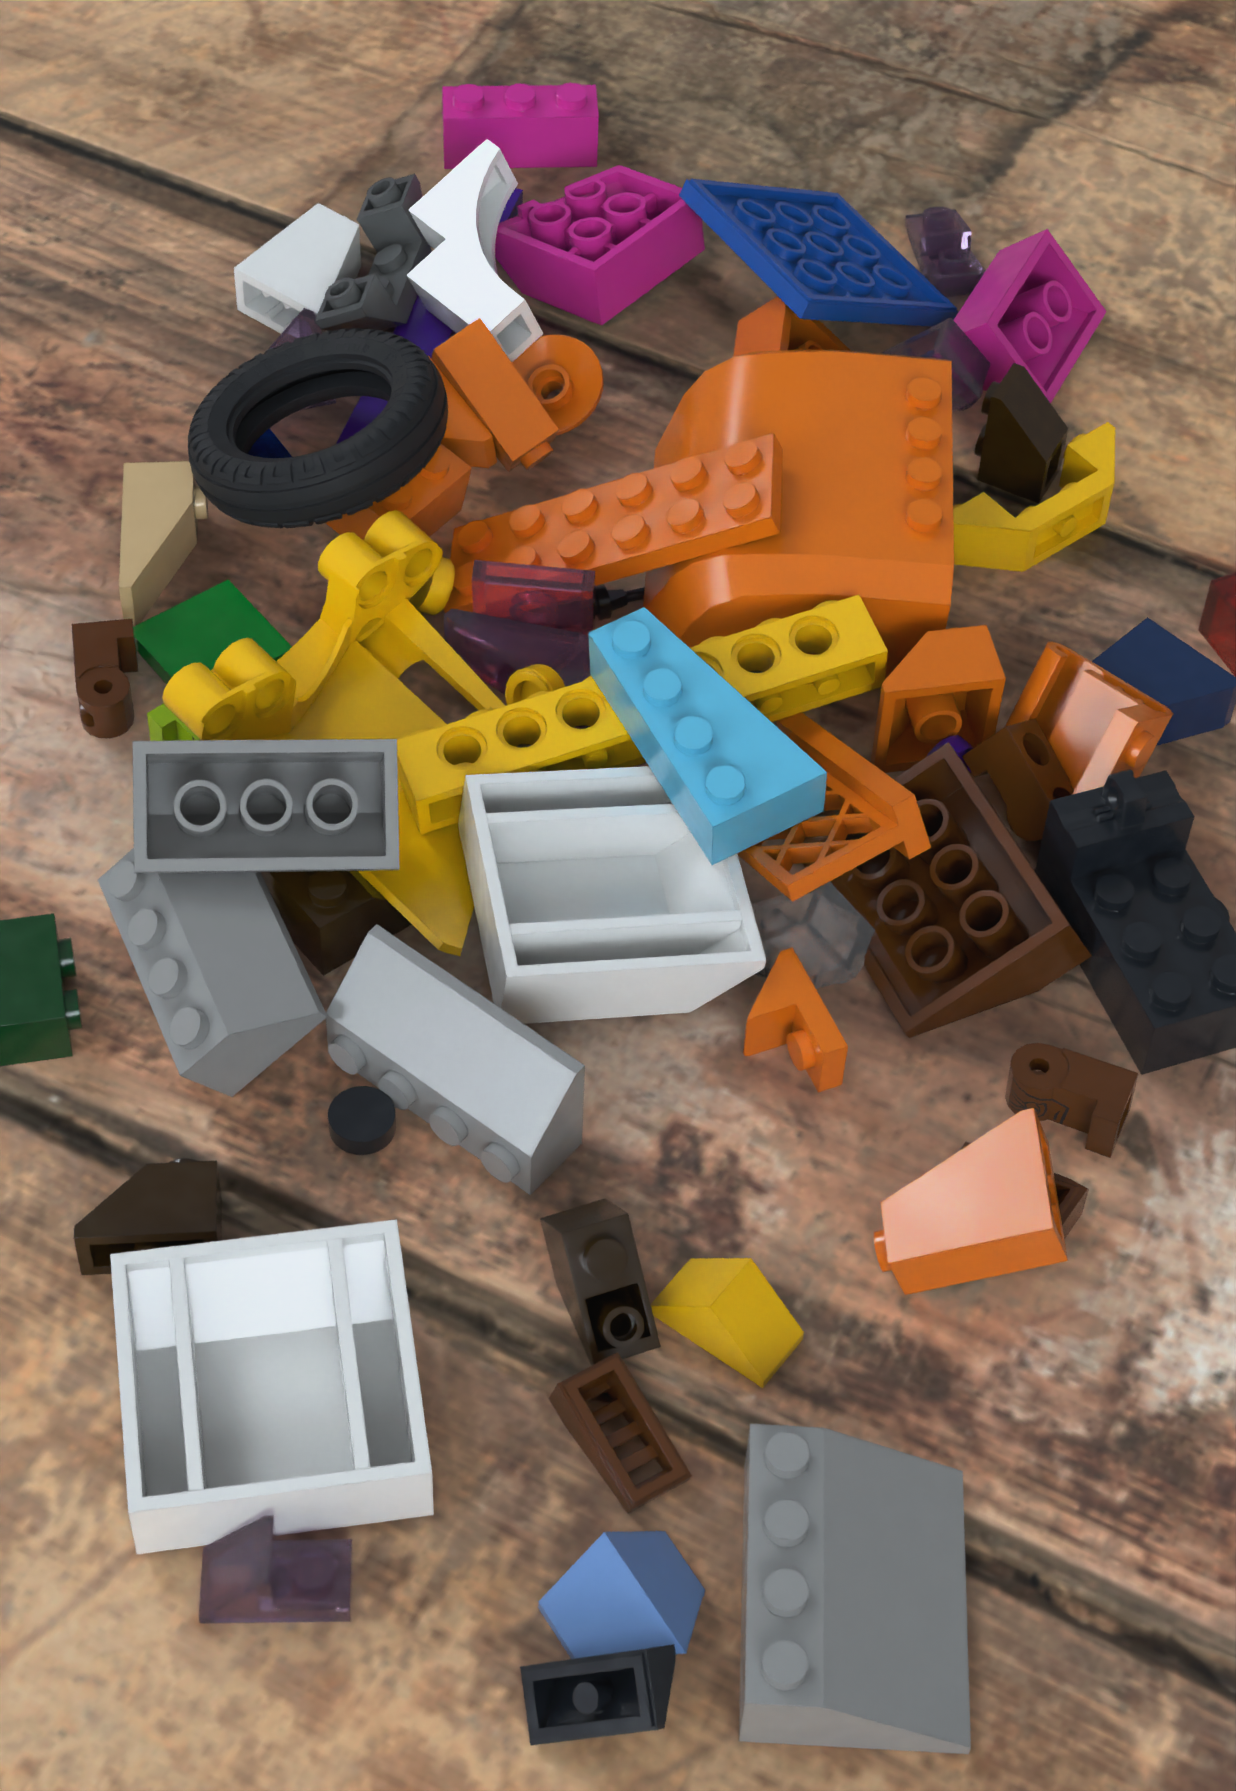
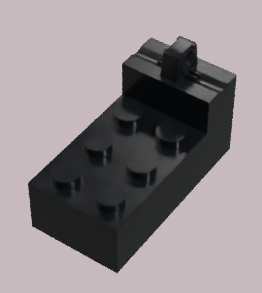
(1145, 916)

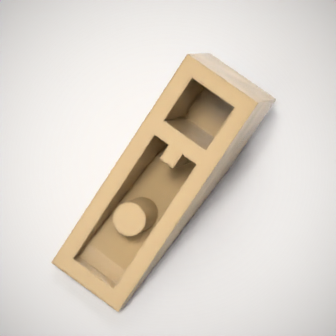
(156, 530)

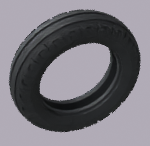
(334, 479)

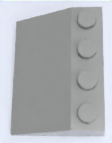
(852, 1595)

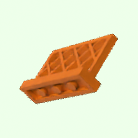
(867, 804)

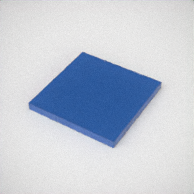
(818, 254)

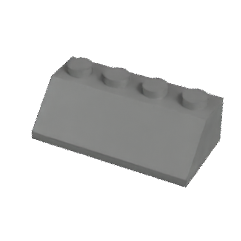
(265, 805)
(214, 969)
(457, 1061)

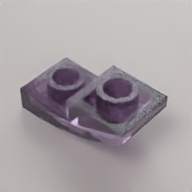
(944, 250)

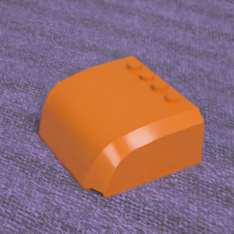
(858, 494)

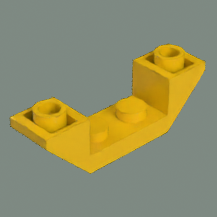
(997, 540)

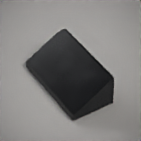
(598, 1694)

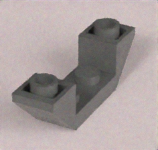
(385, 294)

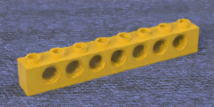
(847, 663)

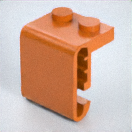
(1090, 717)

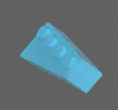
(703, 740)

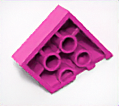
(599, 243)

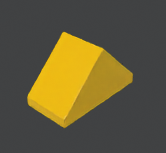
(731, 1315)

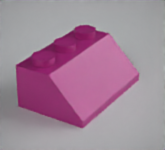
(527, 122)
(1031, 313)

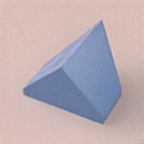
(624, 1597)

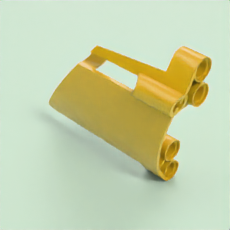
(348, 686)

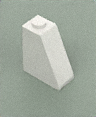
(298, 267)

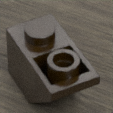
(1022, 437)
(601, 1279)

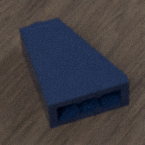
(1174, 675)

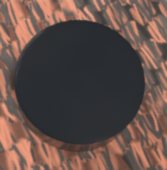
(362, 1120)

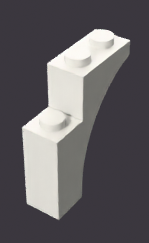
(461, 276)

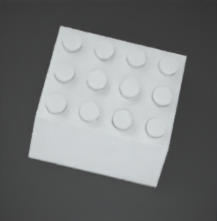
(600, 897)
(269, 1385)

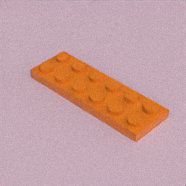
(634, 520)

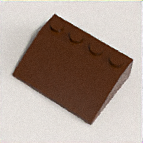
(961, 919)

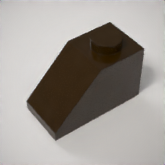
(152, 1210)

